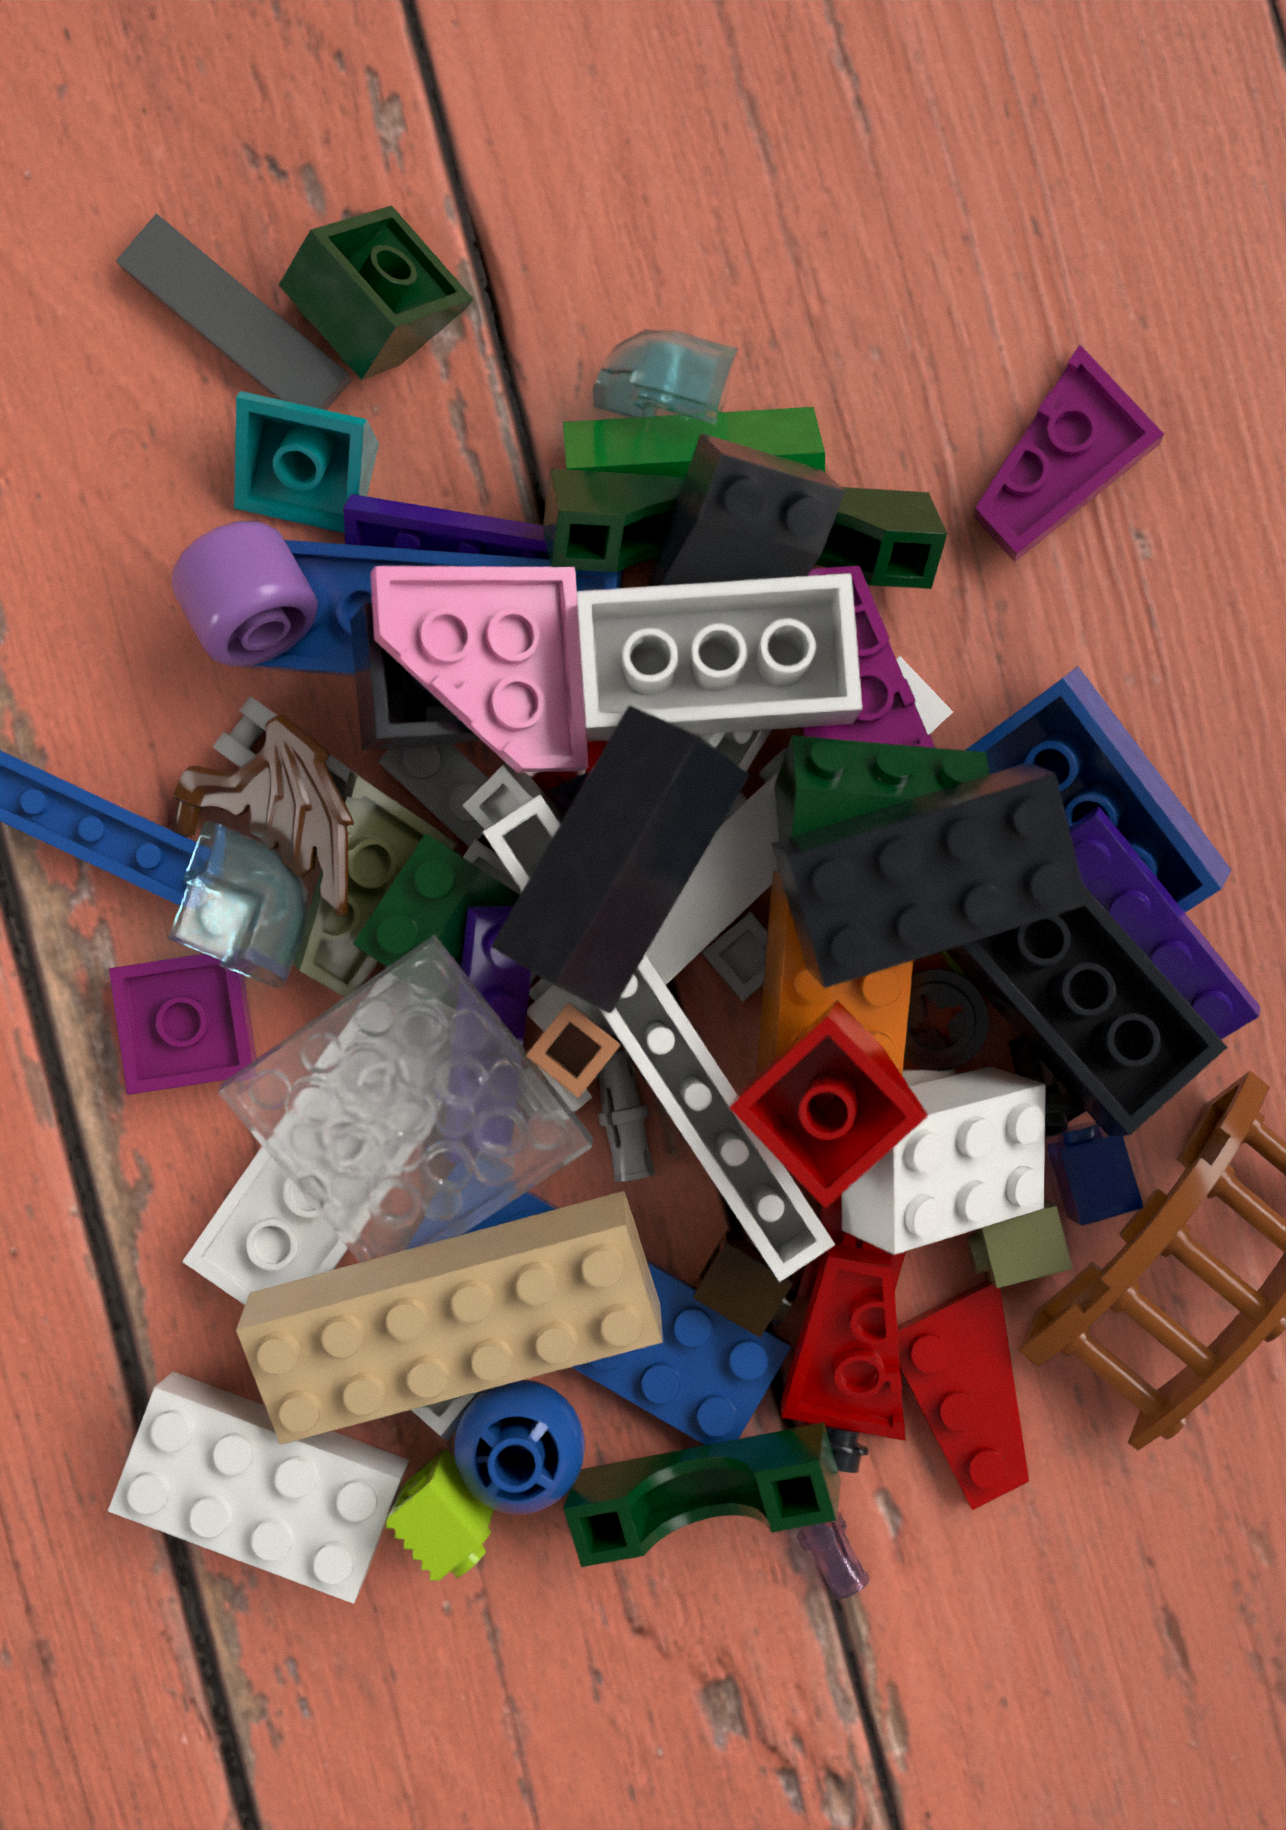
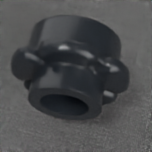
(846, 1449)

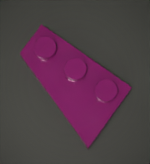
(1069, 454)
(886, 697)

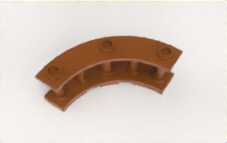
(1161, 1228)

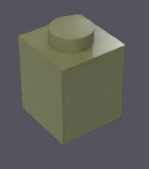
(1020, 1248)

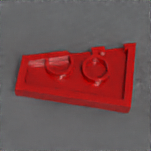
(848, 1348)
(966, 1389)

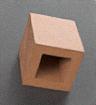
(573, 1049)

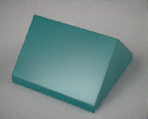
(300, 460)

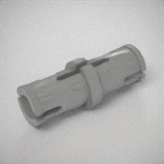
(624, 1118)

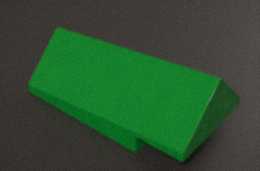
(668, 442)

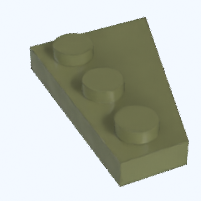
(377, 851)

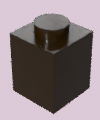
(743, 1286)

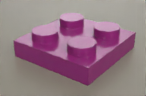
(181, 1022)

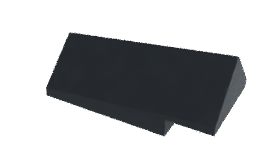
(620, 858)

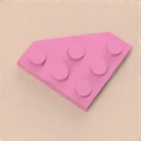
(494, 652)

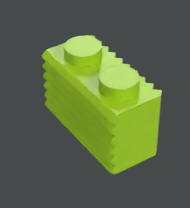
(440, 1519)

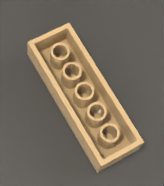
(451, 1318)

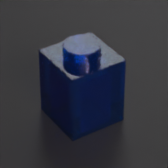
(1094, 1174)

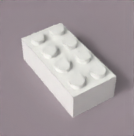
(722, 654)
(221, 1479)

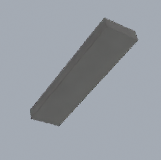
(231, 317)

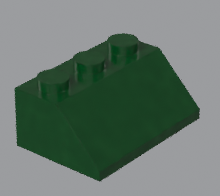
(842, 779)

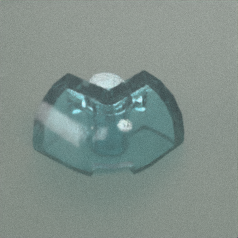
(665, 373)
(241, 906)

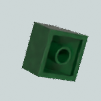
(373, 289)
(428, 901)

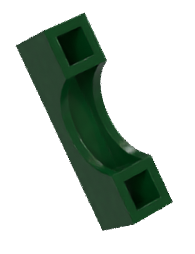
(632, 1504)

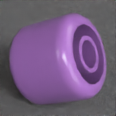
(244, 593)

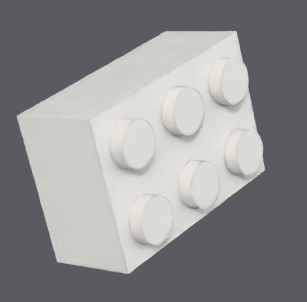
(959, 1168)

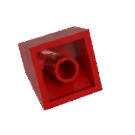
(830, 1104)

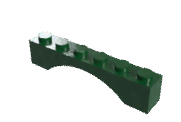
(622, 519)

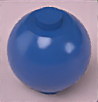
(519, 1447)

